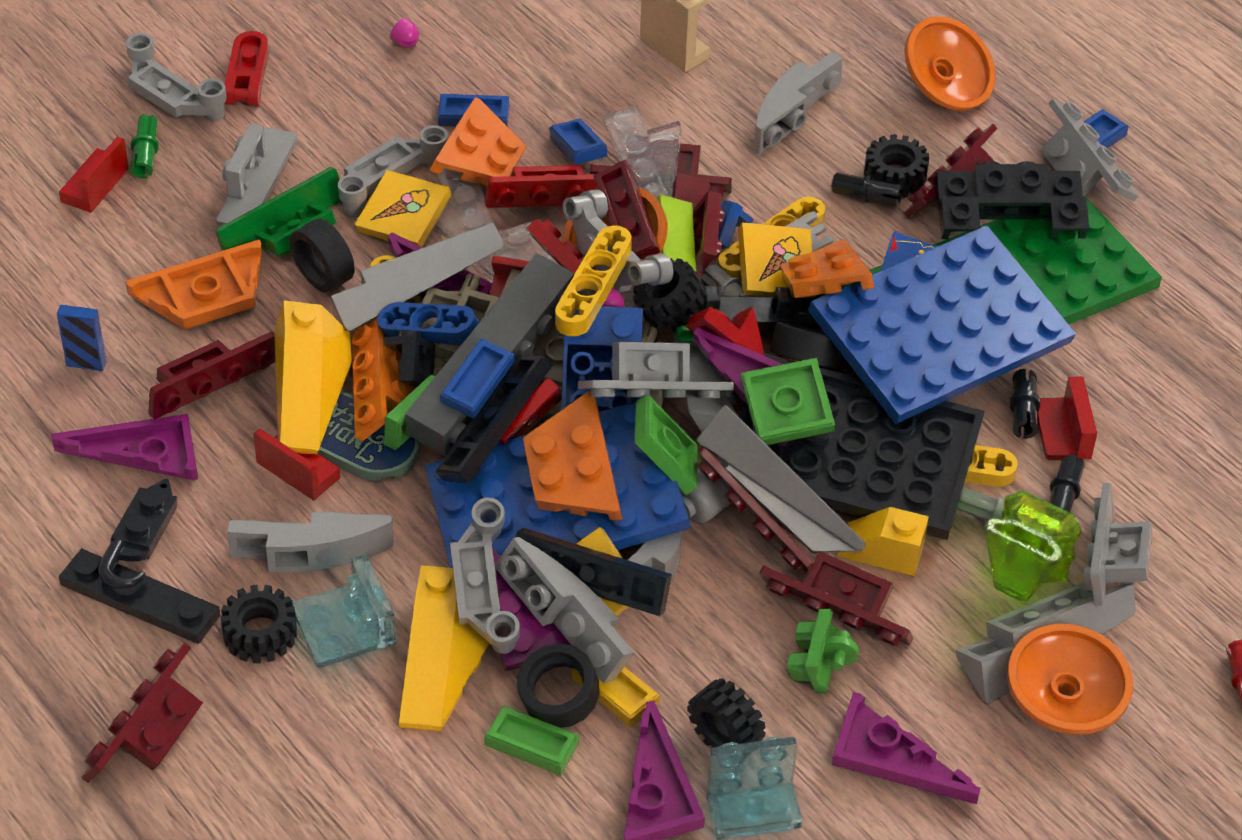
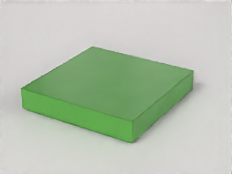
(788, 401)
(666, 443)

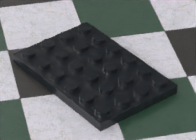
(880, 463)

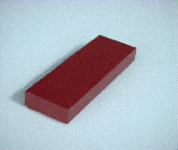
(627, 207)

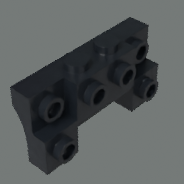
(1011, 193)

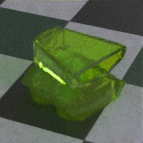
(1030, 545)

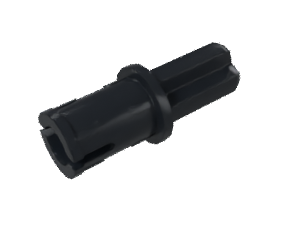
(867, 189)
(1066, 484)

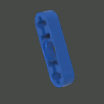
(416, 314)

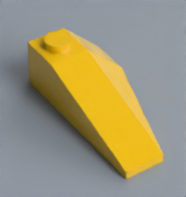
(310, 372)
(439, 653)

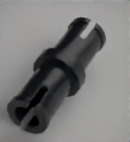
(1024, 403)

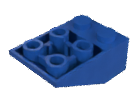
(592, 354)

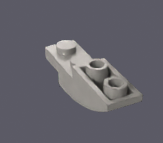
(791, 95)
(323, 544)
(563, 599)

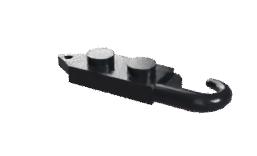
(138, 532)

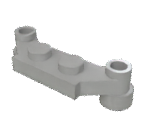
(168, 89)
(395, 155)
(586, 217)
(477, 581)

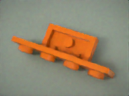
(375, 379)

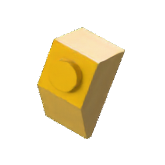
(892, 539)

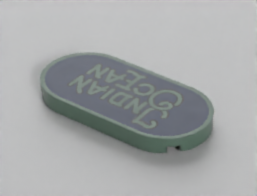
(364, 459)

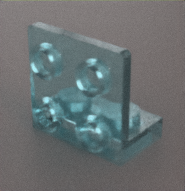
(348, 618)
(753, 788)

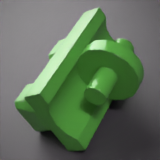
(827, 651)

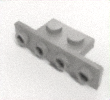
(1077, 149)
(254, 169)
(653, 366)
(1117, 549)

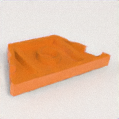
(480, 147)
(825, 271)
(202, 287)
(572, 462)

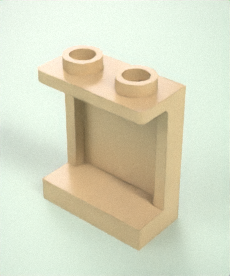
(672, 31)

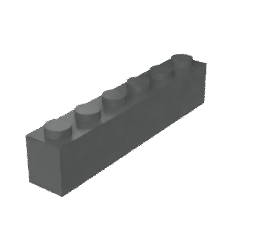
(513, 324)

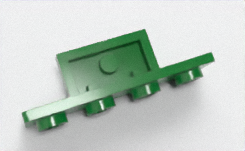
(284, 214)

